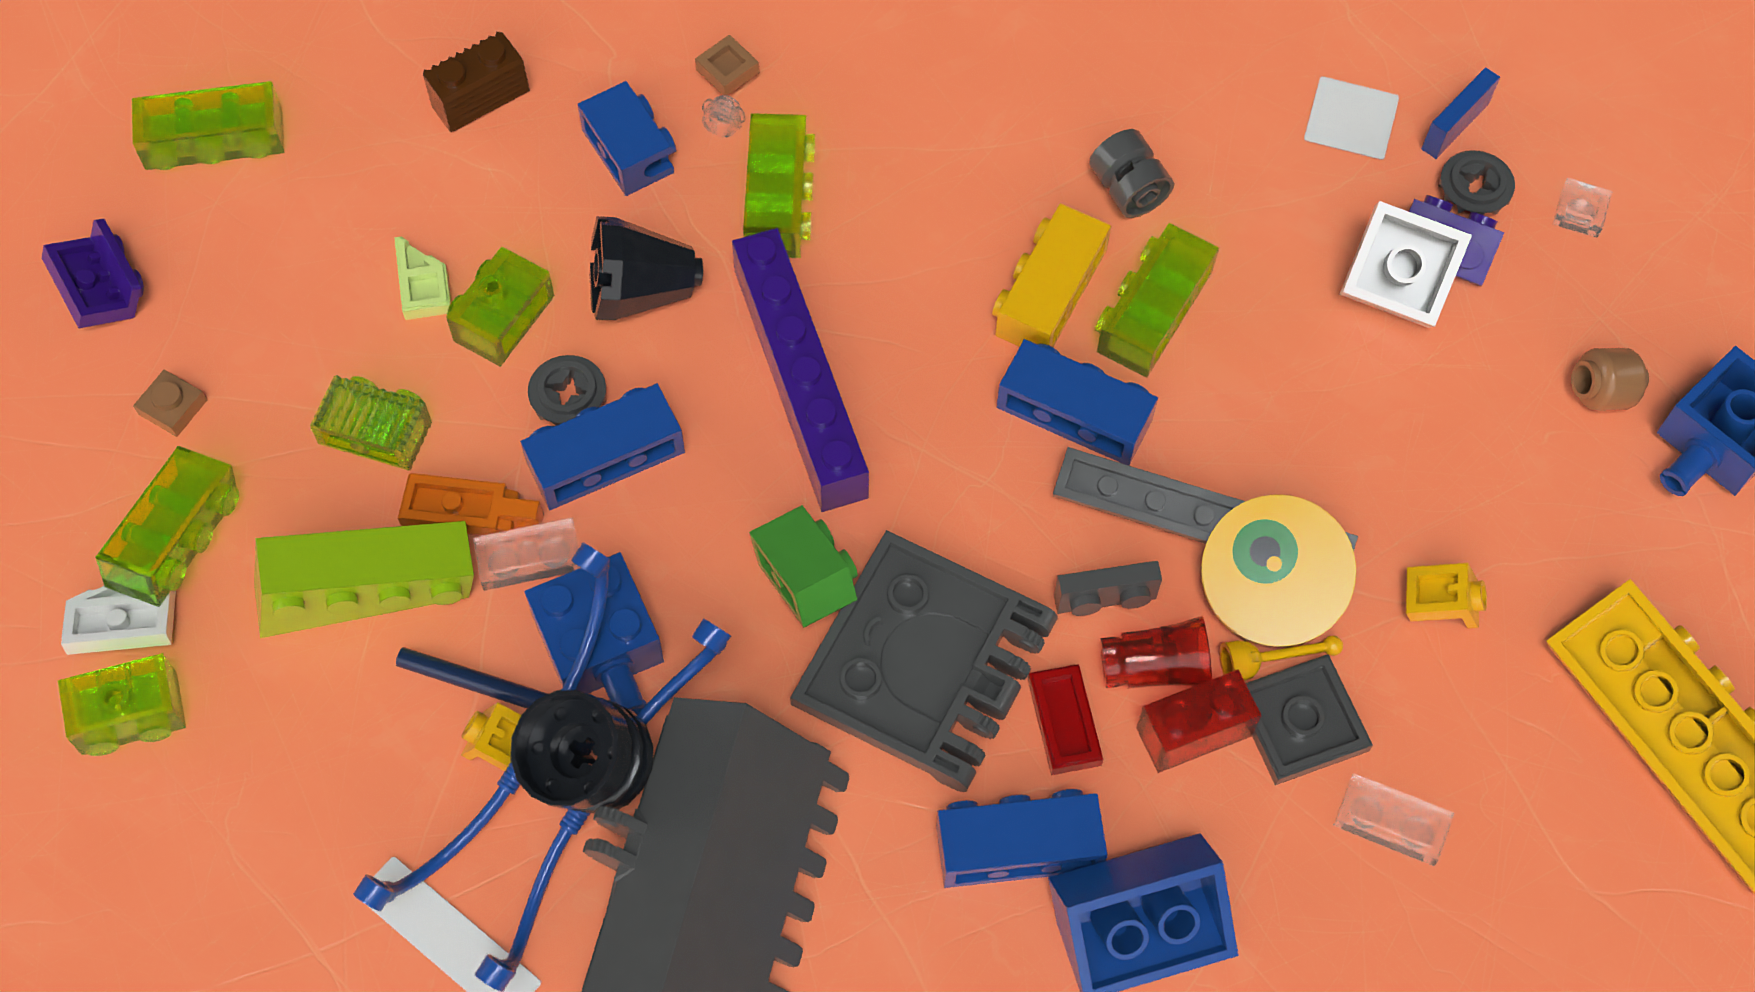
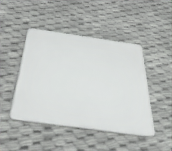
(1351, 117)

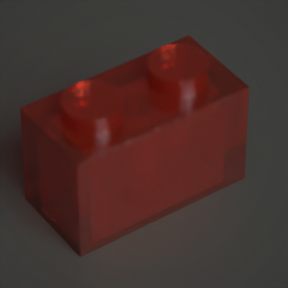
(1198, 721)

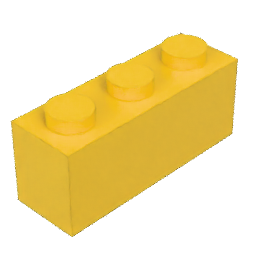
(1051, 277)

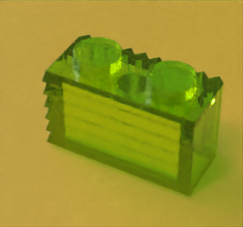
(372, 421)

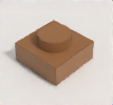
(727, 65)
(170, 403)

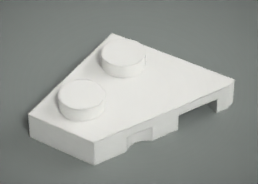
(113, 621)

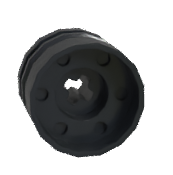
(555, 747)

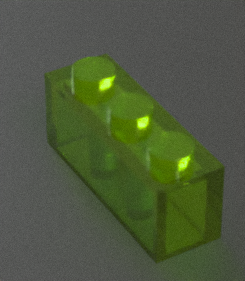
(207, 125)
(779, 178)
(1155, 299)
(168, 526)

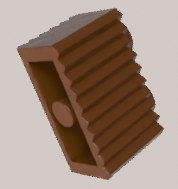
(476, 81)

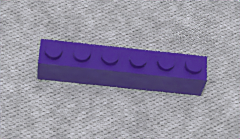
(800, 370)

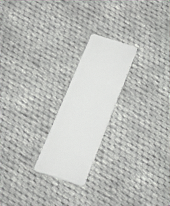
(445, 934)

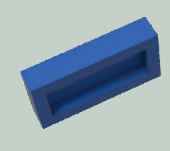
(1460, 113)

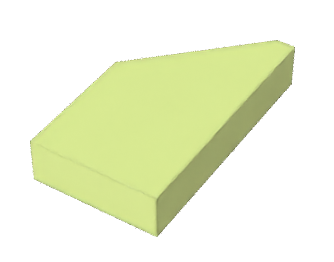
(421, 282)

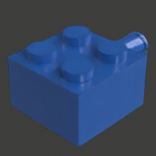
(1714, 428)
(625, 639)

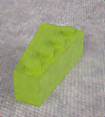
(358, 574)

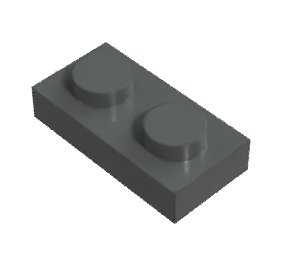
(1121, 585)

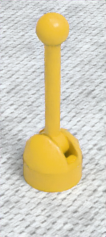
(1248, 659)

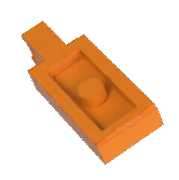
(482, 504)

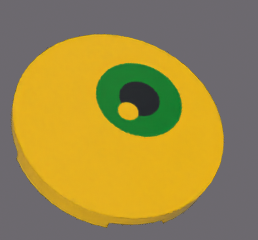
(1278, 571)

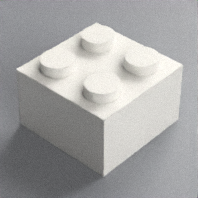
(1405, 264)

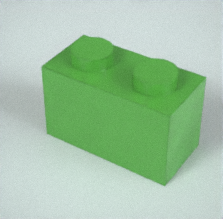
(805, 565)

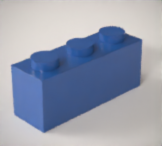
(1076, 401)
(603, 445)
(1019, 838)

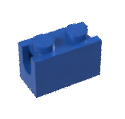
(627, 137)

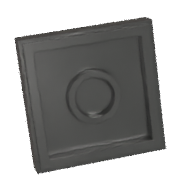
(1306, 720)

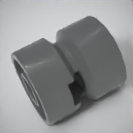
(1131, 173)

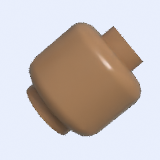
(1610, 379)

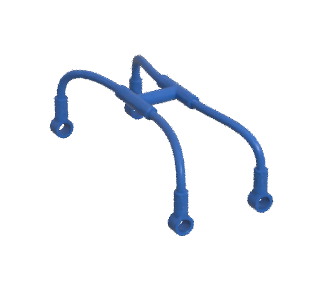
(492, 970)

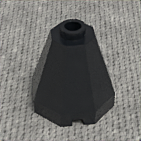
(638, 269)

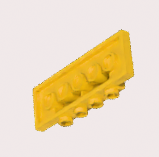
(1670, 714)

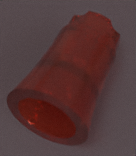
(1158, 656)

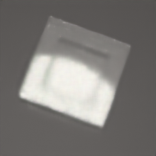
(1582, 207)

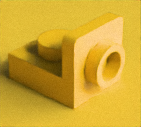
(1445, 593)
(491, 735)

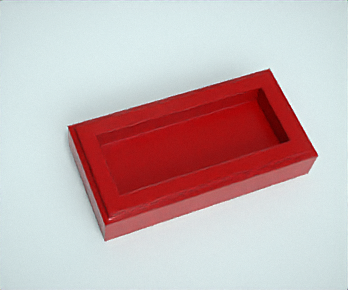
(1065, 719)

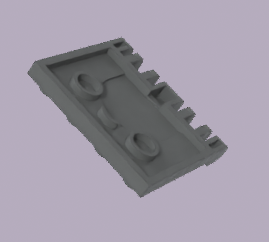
(917, 653)

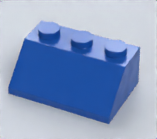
(1145, 915)

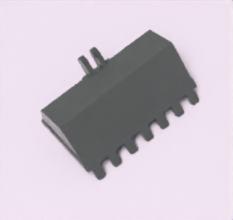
(712, 855)

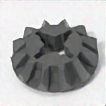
(1470, 165)
(555, 376)

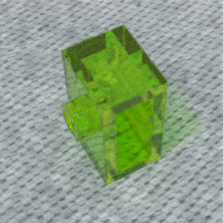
(500, 305)
(121, 705)

